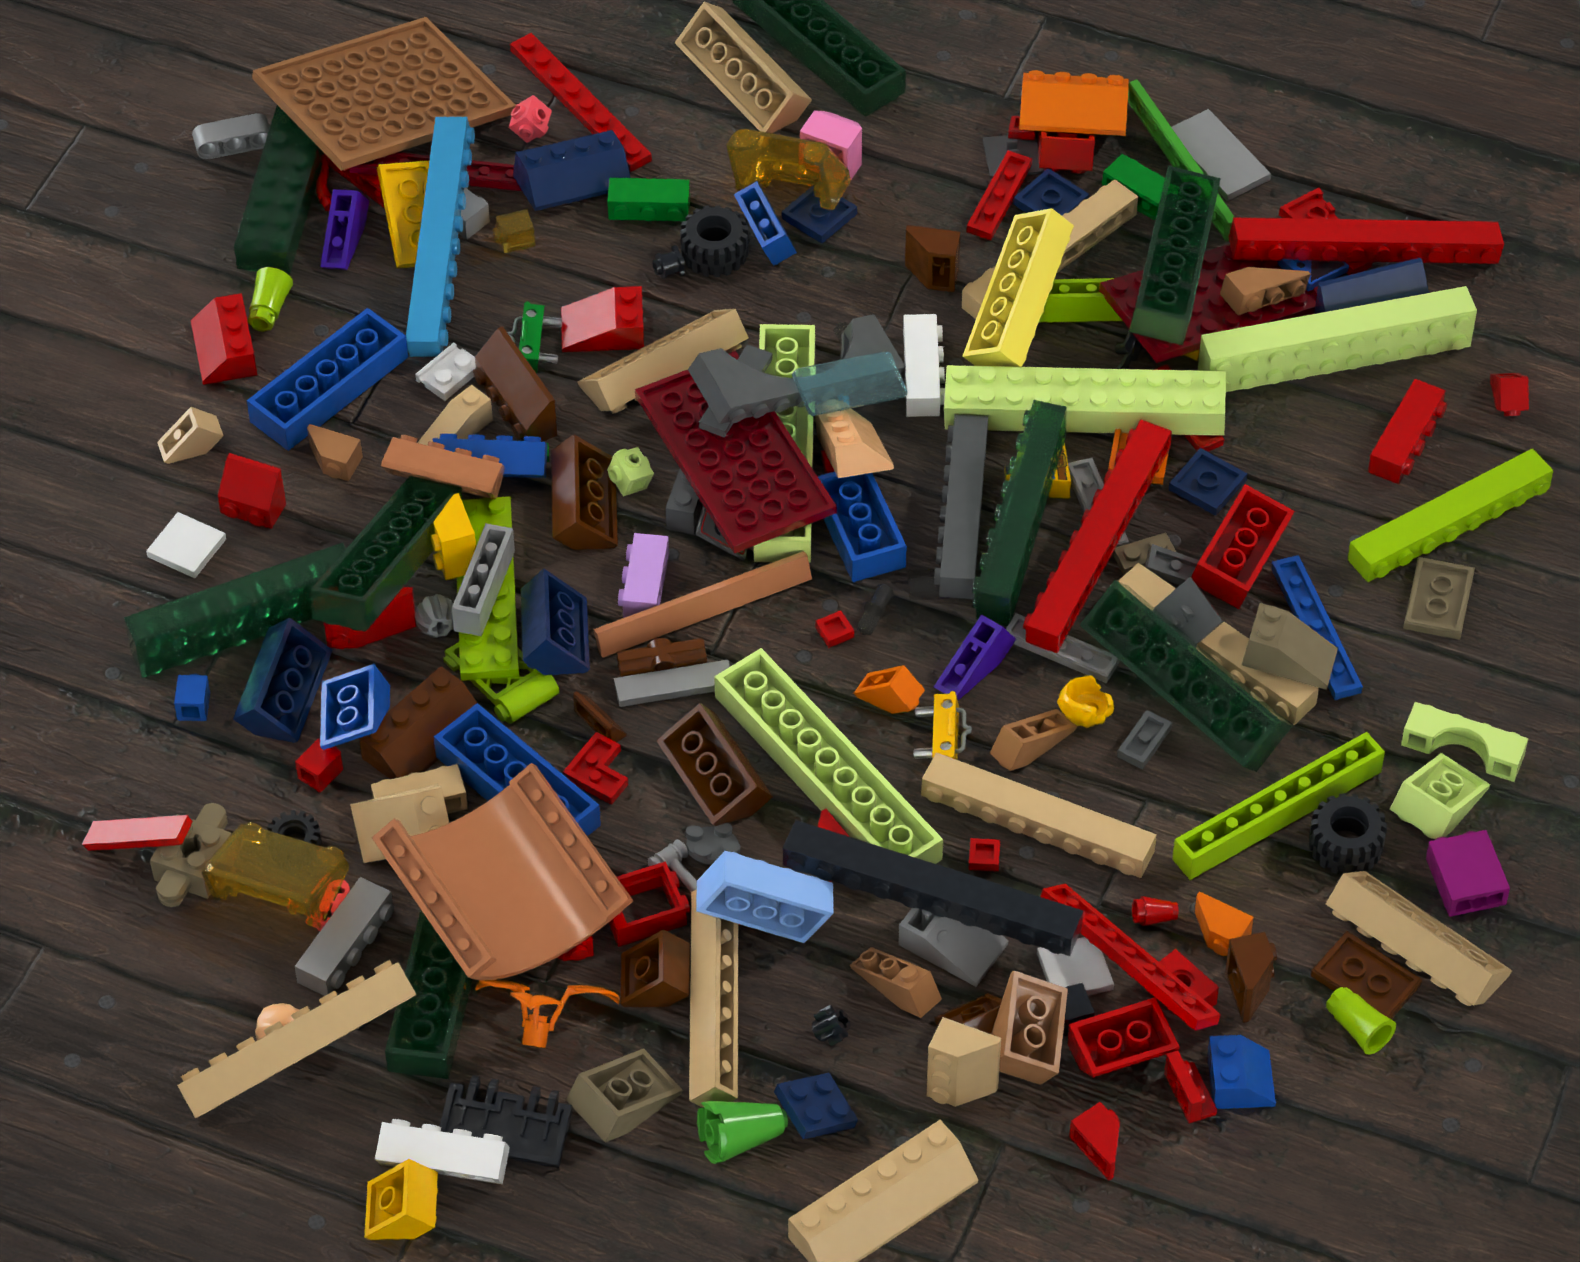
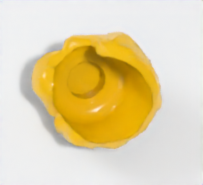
(1084, 702)

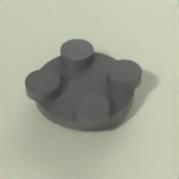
(710, 842)

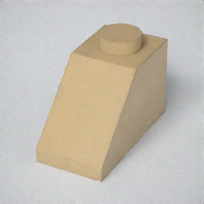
(190, 436)

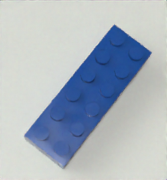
(327, 378)
(493, 755)

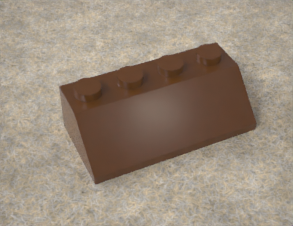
(515, 388)
(583, 496)
(408, 730)
(714, 767)

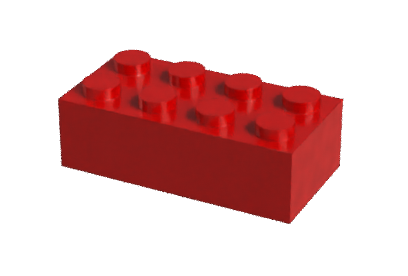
(1241, 546)

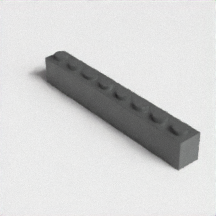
(963, 506)

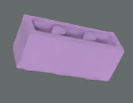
(645, 573)

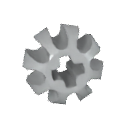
(435, 616)

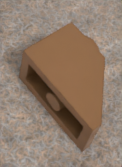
(335, 452)

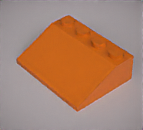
(1074, 103)

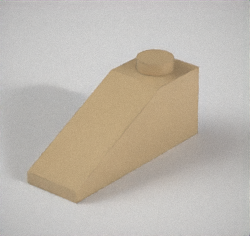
(462, 416)

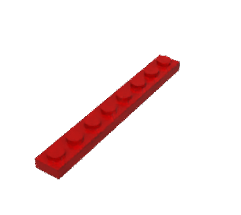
(577, 97)
(1137, 961)

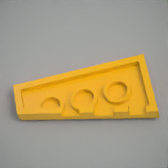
(403, 198)

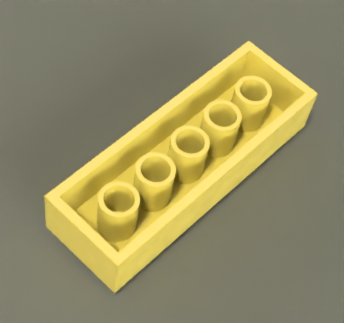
(1018, 289)

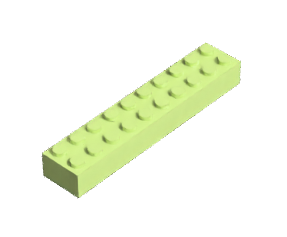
(1340, 339)
(792, 349)
(1094, 397)
(822, 758)

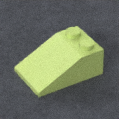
(1438, 796)

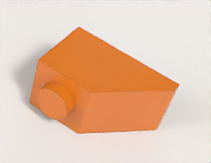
(891, 690)
(1220, 922)

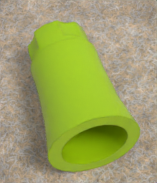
(268, 297)
(1361, 1020)

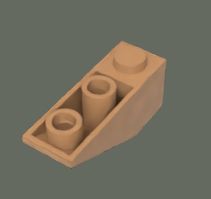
(1259, 287)
(898, 980)

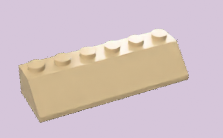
(742, 69)
(667, 356)
(1417, 937)
(884, 1198)

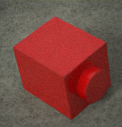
(319, 766)

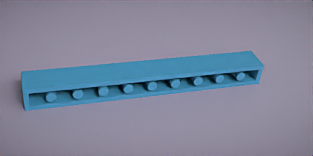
(439, 237)

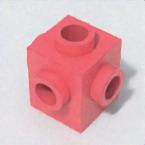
(530, 119)

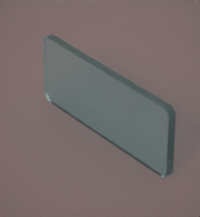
(849, 383)

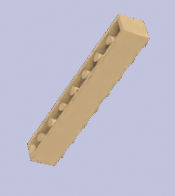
(1092, 222)
(1228, 648)
(1038, 815)
(713, 1008)
(297, 1039)

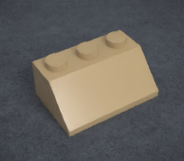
(962, 1064)

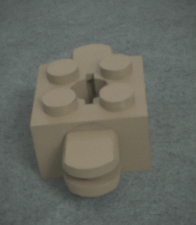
(181, 866)

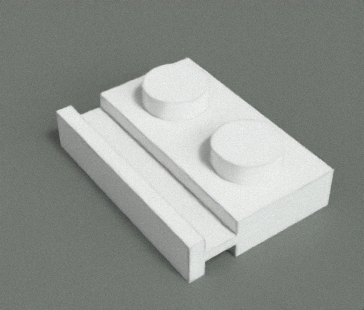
(447, 371)

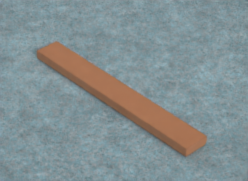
(702, 604)

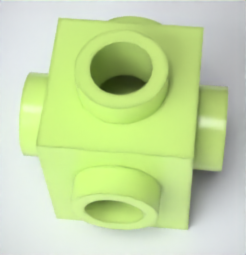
(630, 471)

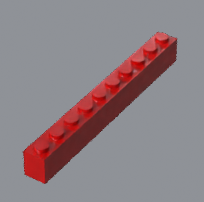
(1366, 240)
(1097, 537)

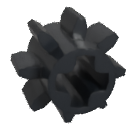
(831, 1025)

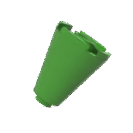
(737, 1127)

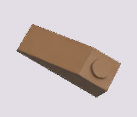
(1030, 738)

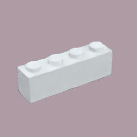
(922, 365)
(446, 1153)

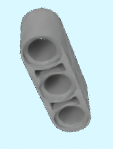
(231, 136)

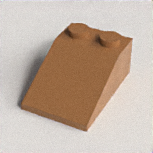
(1031, 1028)

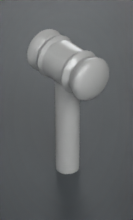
(673, 856)

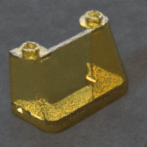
(772, 156)
(277, 871)

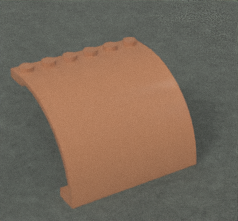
(507, 880)

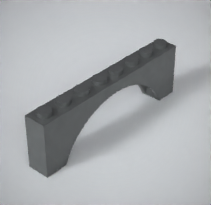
(743, 392)

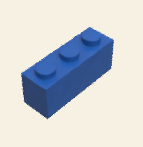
(765, 223)

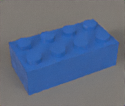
(863, 527)

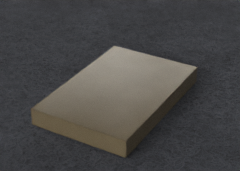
(1439, 598)

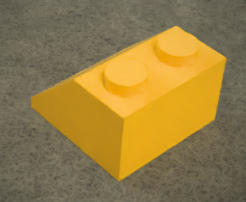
(453, 539)
(401, 1202)

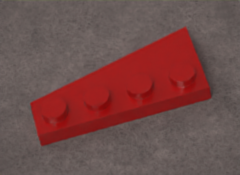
(1315, 207)

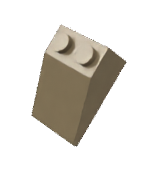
(1289, 648)
(622, 1094)

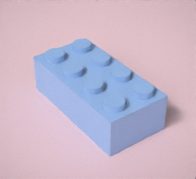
(764, 896)

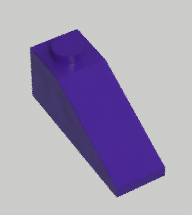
(344, 228)
(976, 657)

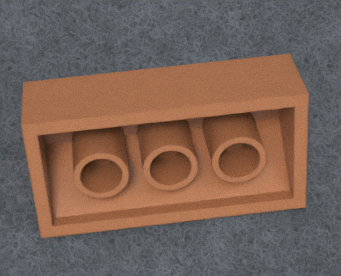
(433, 463)

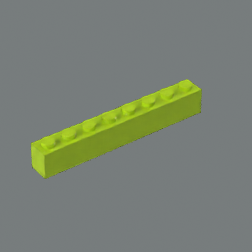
(1450, 515)
(1277, 805)

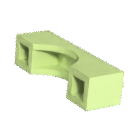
(1432, 728)

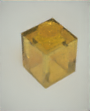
(514, 231)

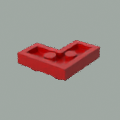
(591, 771)

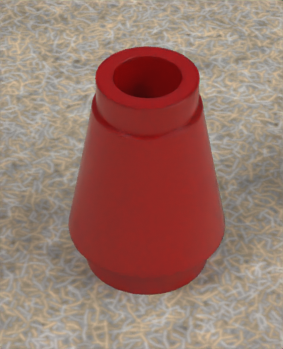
(1153, 911)

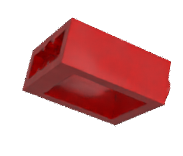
(642, 881)

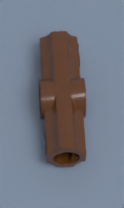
(661, 655)

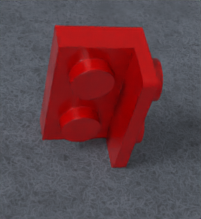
(1188, 1088)

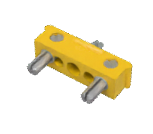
(945, 727)

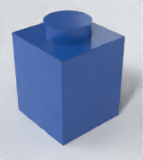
(192, 697)

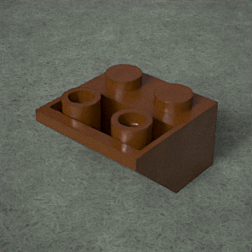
(933, 256)

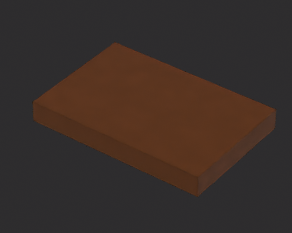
(1366, 973)

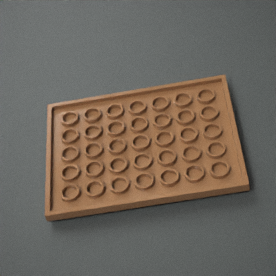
(381, 92)

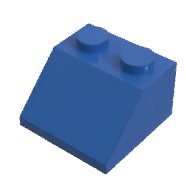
(1239, 1073)

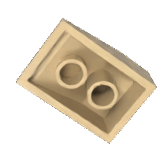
(416, 809)

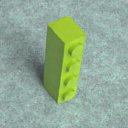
(1077, 302)

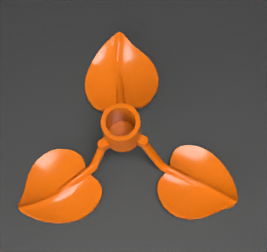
(536, 1027)

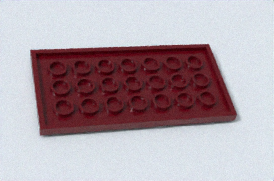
(1210, 309)
(750, 480)

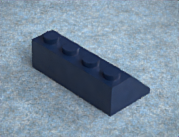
(570, 169)
(1372, 286)
(554, 626)
(283, 682)

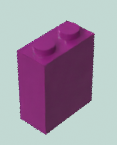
(1467, 872)

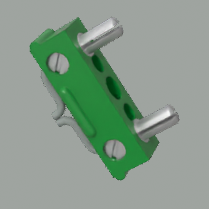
(531, 331)

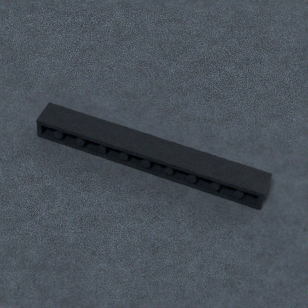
(932, 888)

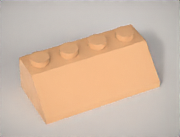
(851, 444)

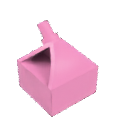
(839, 134)

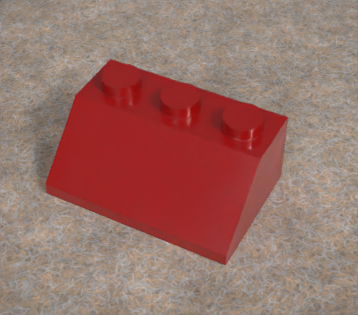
(223, 340)
(1121, 1038)

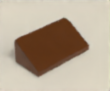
(597, 718)

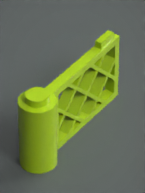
(520, 694)

